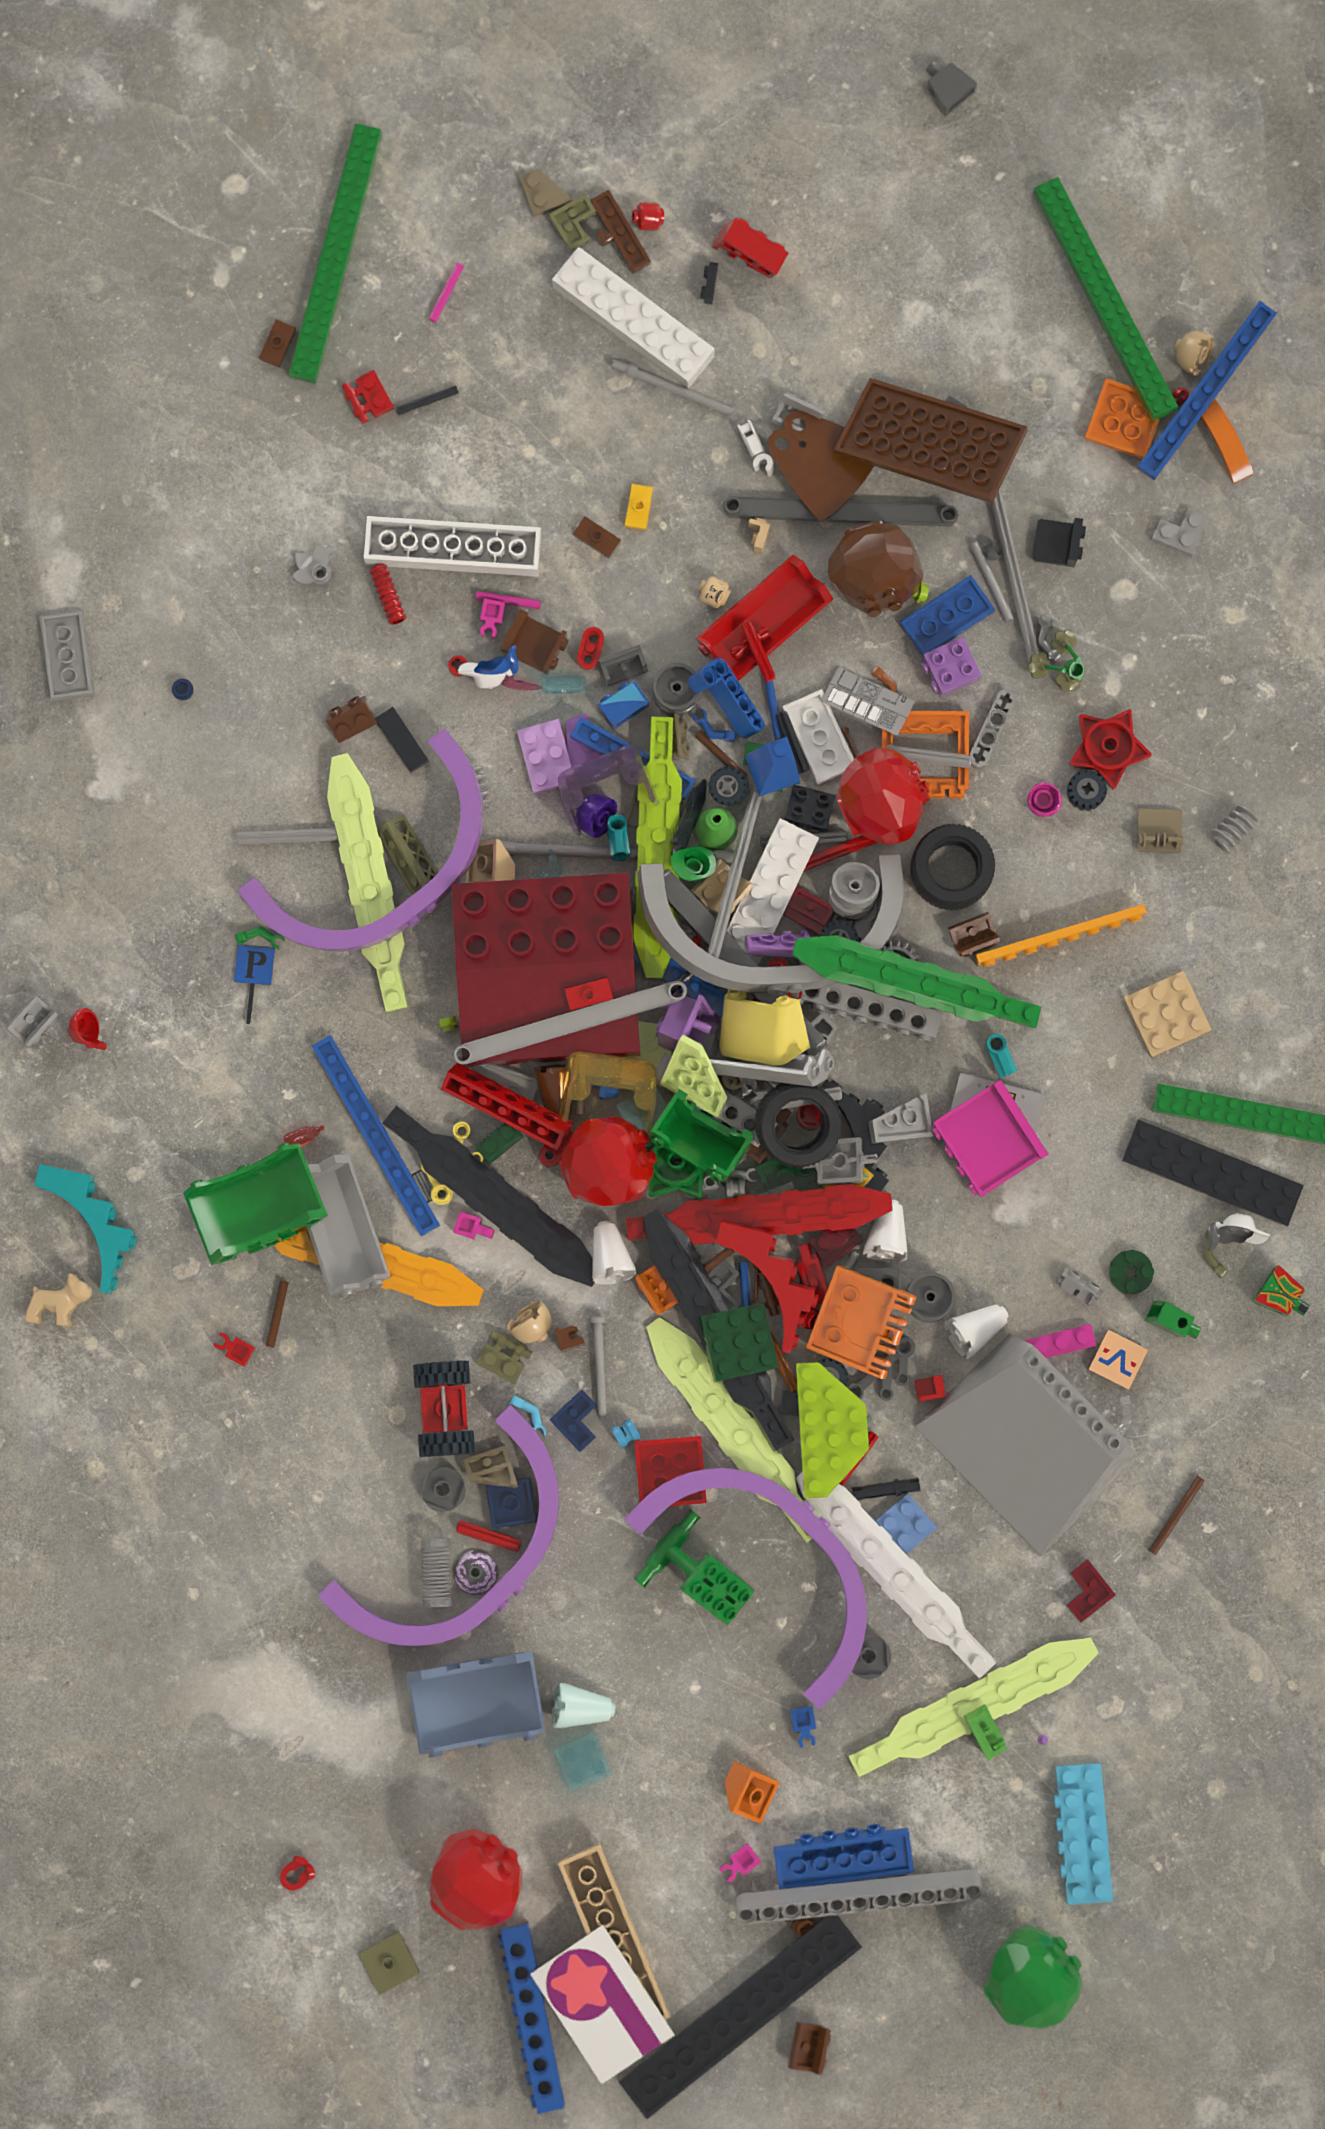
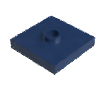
(511, 1505)

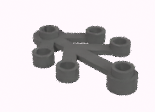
(886, 1383)

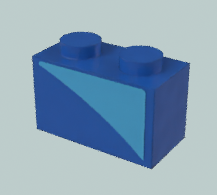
(623, 704)

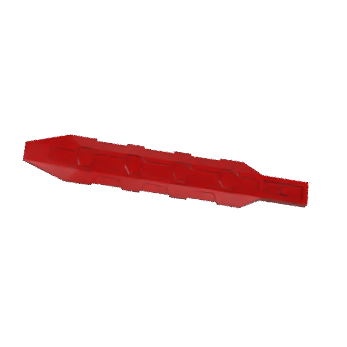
(783, 1213)

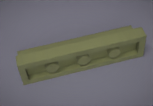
(403, 858)

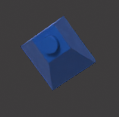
(773, 767)

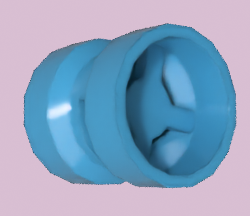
(630, 1430)

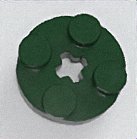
(1118, 1272)

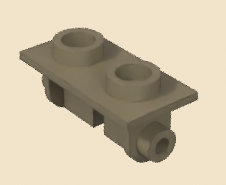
(680, 744)

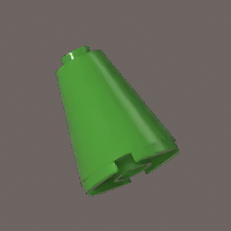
(716, 829)

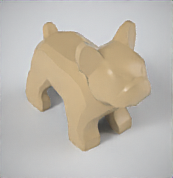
(61, 1302)

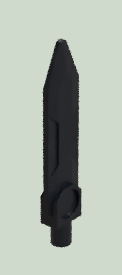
(689, 817)

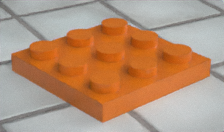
(1121, 421)

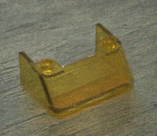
(610, 1071)

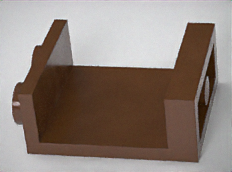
(535, 643)

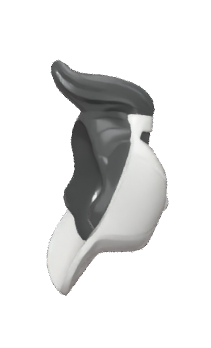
(1235, 1228)

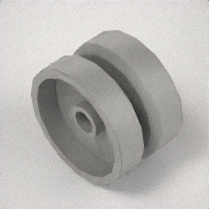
(853, 890)

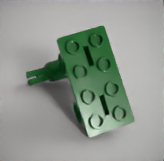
(706, 1582)

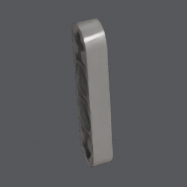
(994, 730)

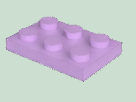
(544, 754)

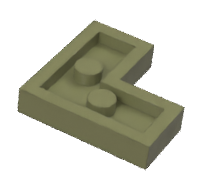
(568, 220)

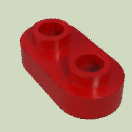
(590, 649)
(557, 1153)

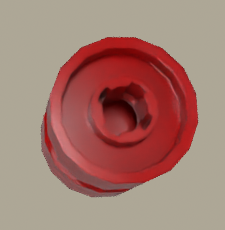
(808, 1117)

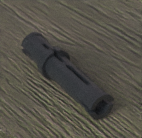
(894, 1487)

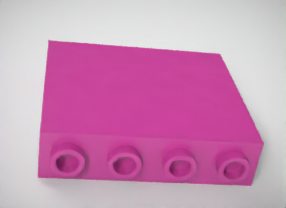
(989, 1138)

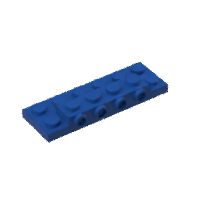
(843, 1857)

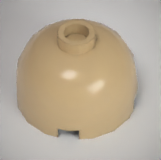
(1193, 351)
(531, 1324)

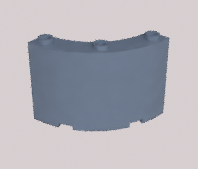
(475, 1703)

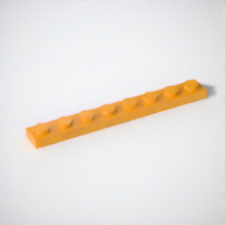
(1069, 933)

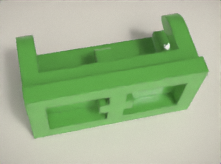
(985, 1732)

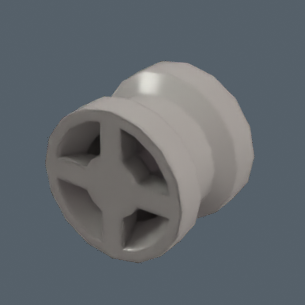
(736, 1188)

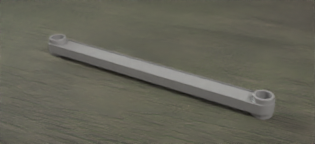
(569, 1022)

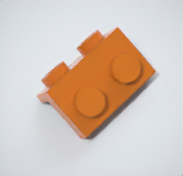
(656, 1290)

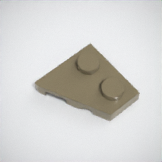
(542, 193)
(491, 1468)

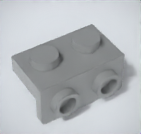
(791, 403)
(32, 1021)

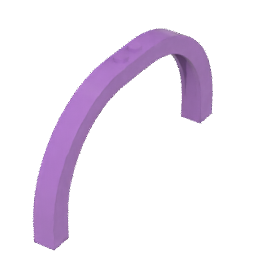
(415, 906)
(387, 1631)
(846, 1656)

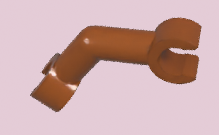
(880, 675)

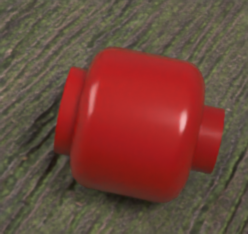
(648, 216)

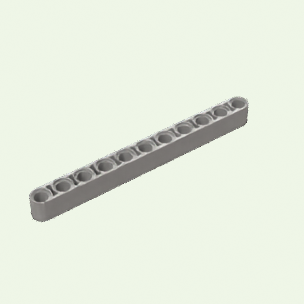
(858, 1896)

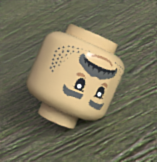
(714, 592)

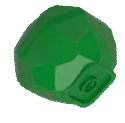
(1033, 1979)

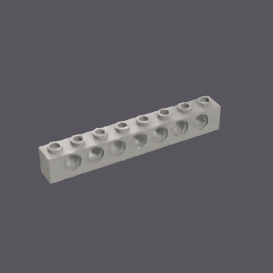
(930, 1018)

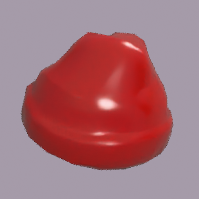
(85, 1029)

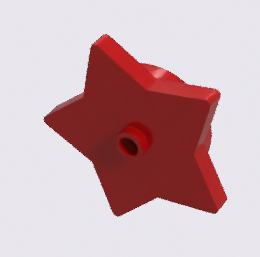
(1115, 732)

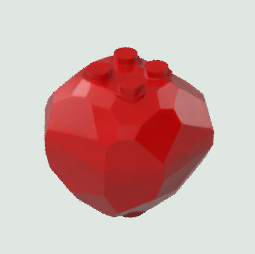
(882, 796)
(607, 1162)
(475, 1880)

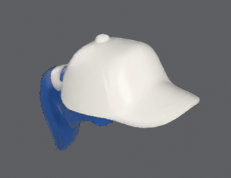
(492, 672)

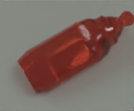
(302, 1135)

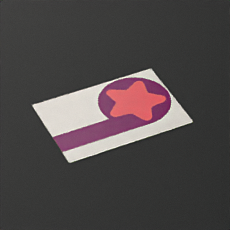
(602, 2004)

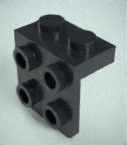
(1058, 542)

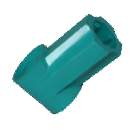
(618, 838)
(1001, 1058)

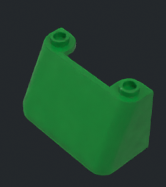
(700, 1138)

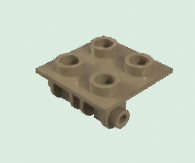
(1159, 830)

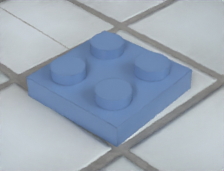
(906, 1523)

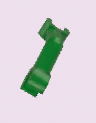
(244, 936)

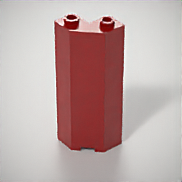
(778, 603)

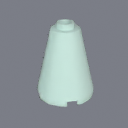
(579, 1707)

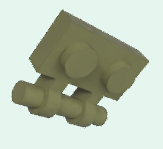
(500, 1363)

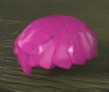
(1044, 799)

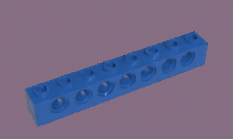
(541, 2100)

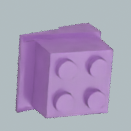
(686, 1018)

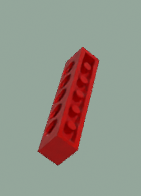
(506, 1106)

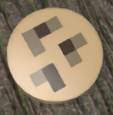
(731, 1083)

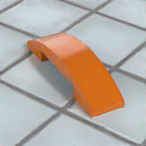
(1227, 442)

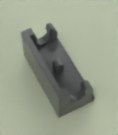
(623, 665)

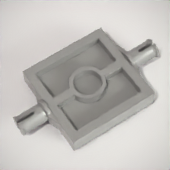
(844, 1163)

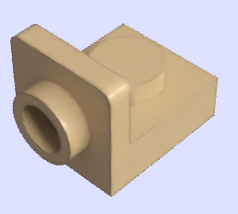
(759, 539)

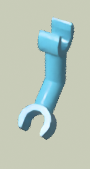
(535, 1415)

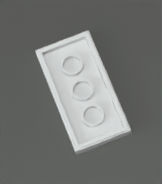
(819, 737)

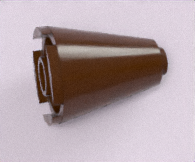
(551, 1086)

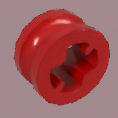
(453, 661)

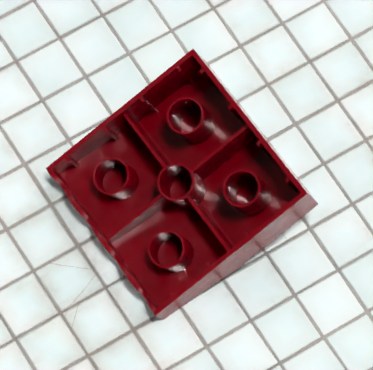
(530, 942)

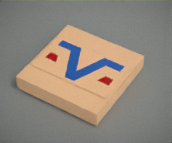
(1118, 1359)

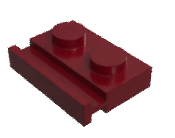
(808, 910)
(835, 1244)

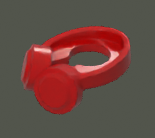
(296, 1863)

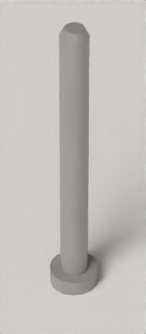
(599, 1364)

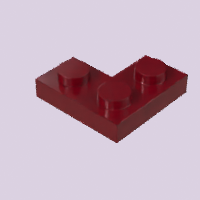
(1095, 1591)

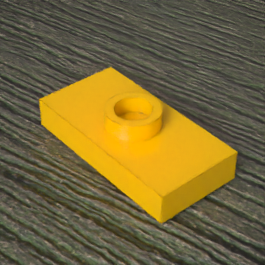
(639, 507)

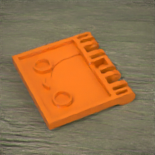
(857, 1319)

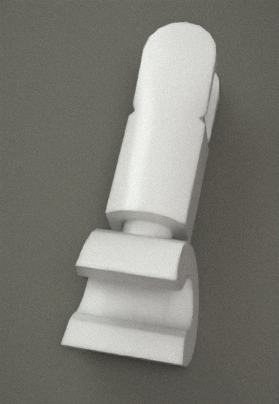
(756, 449)

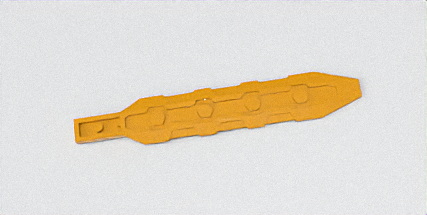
(410, 1274)

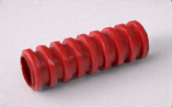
(387, 594)

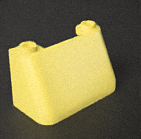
(762, 1031)

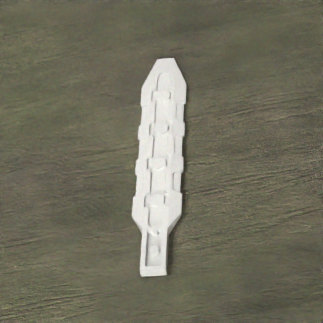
(899, 1575)

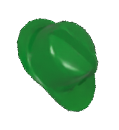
(693, 863)

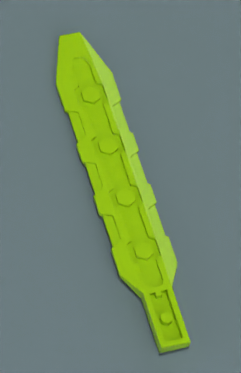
(654, 835)

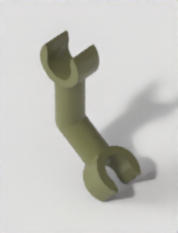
(1217, 1267)

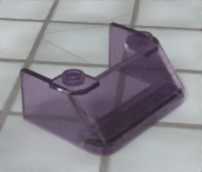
(623, 760)

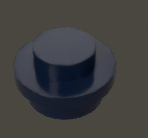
(182, 689)

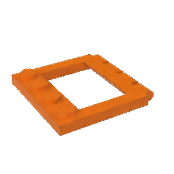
(939, 723)

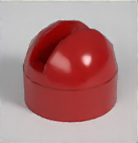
(1183, 398)

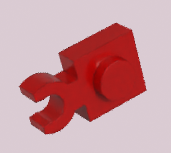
(238, 1350)

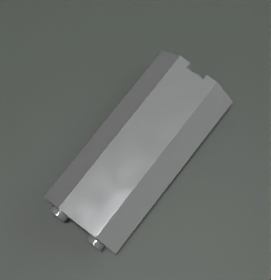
(802, 1070)
(346, 1237)

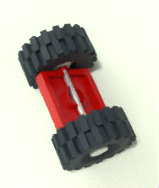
(443, 1408)

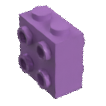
(950, 667)

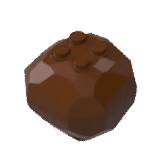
(875, 568)

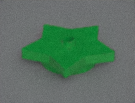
(670, 1178)

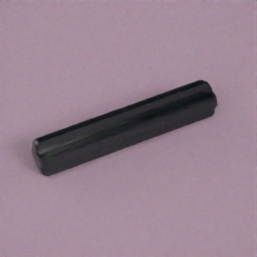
(788, 731)

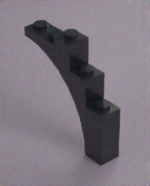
(857, 1119)

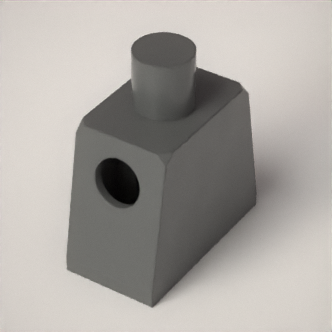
(949, 86)

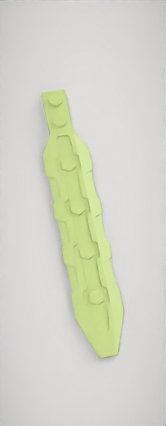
(366, 871)
(729, 1423)
(1001, 1690)

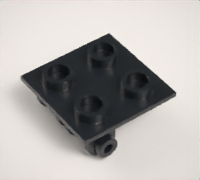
(809, 808)

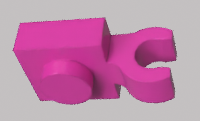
(469, 1227)

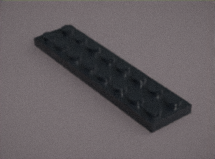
(1212, 1173)

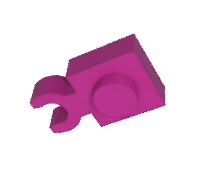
(492, 614)
(743, 1860)

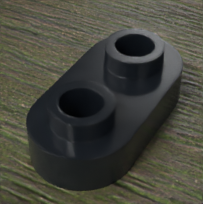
(710, 274)

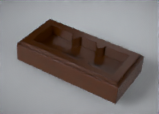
(277, 343)
(596, 537)

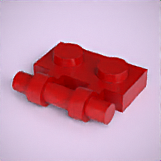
(373, 393)

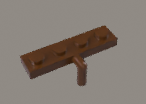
(619, 232)

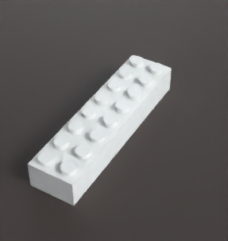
(633, 318)
(452, 546)

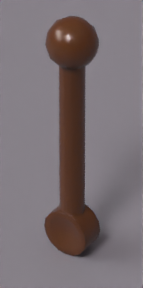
(845, 731)
(755, 1293)

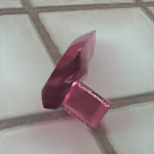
(511, 683)

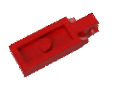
(812, 1272)

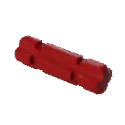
(738, 650)

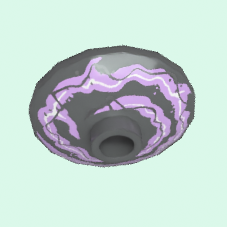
(486, 1566)

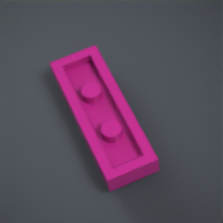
(1064, 1341)

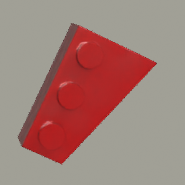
(751, 247)

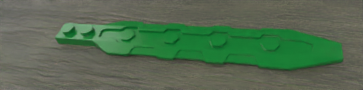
(911, 980)

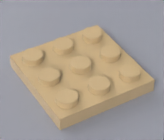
(1167, 1014)

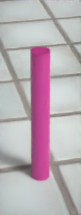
(446, 292)
(511, 600)

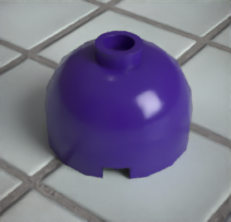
(594, 814)

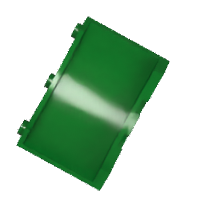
(255, 1205)

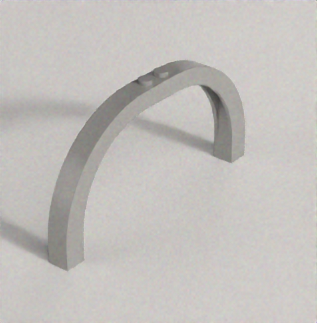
(759, 979)

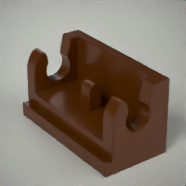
(566, 1340)

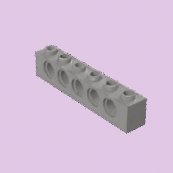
(745, 1111)

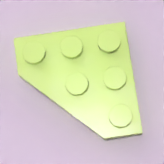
(693, 1074)

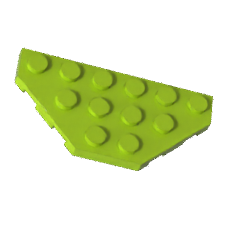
(830, 1429)

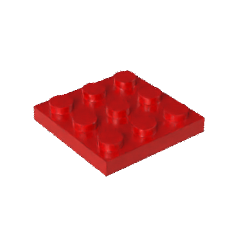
(666, 1459)

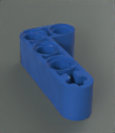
(729, 696)

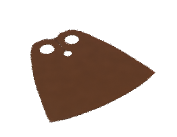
(816, 472)

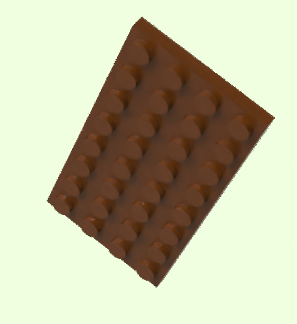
(931, 440)

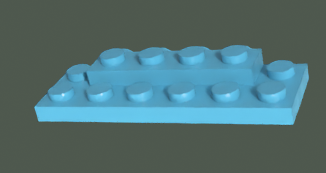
(1083, 1834)

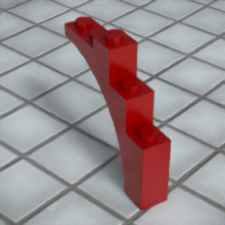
(793, 1297)

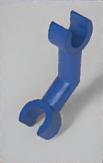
(727, 735)

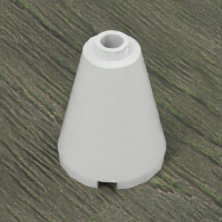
(888, 1237)
(610, 1255)
(975, 1328)

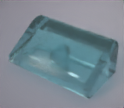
(572, 684)

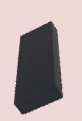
(401, 739)

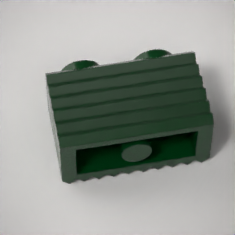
(498, 1142)

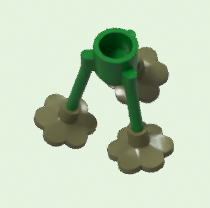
(1073, 669)

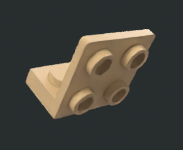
(711, 889)

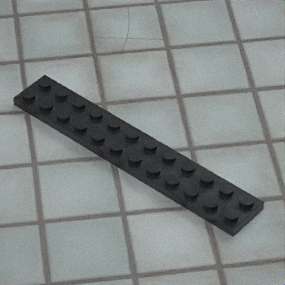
(739, 2015)

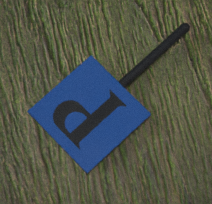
(254, 966)

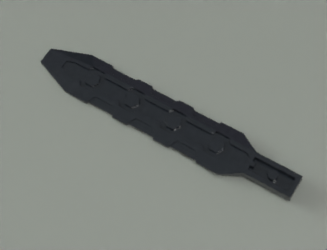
(495, 1199)
(699, 1296)

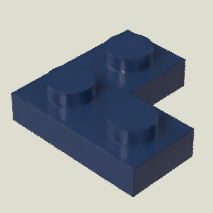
(569, 1420)

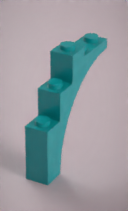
(99, 1214)

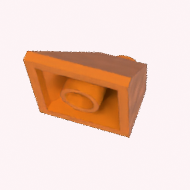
(749, 1791)

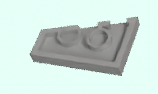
(903, 1123)

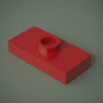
(589, 993)

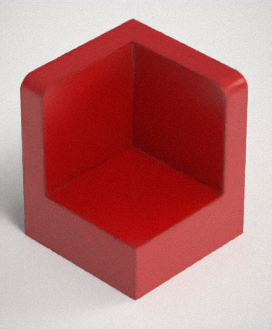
(930, 1388)

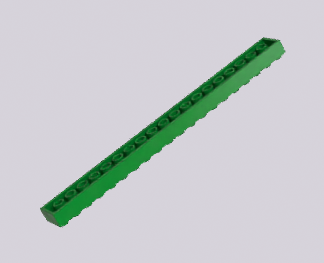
(335, 253)
(1105, 299)
(1239, 1113)

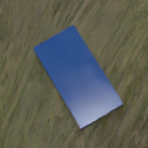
(947, 616)

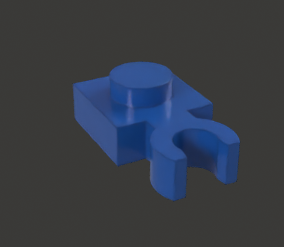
(803, 1721)

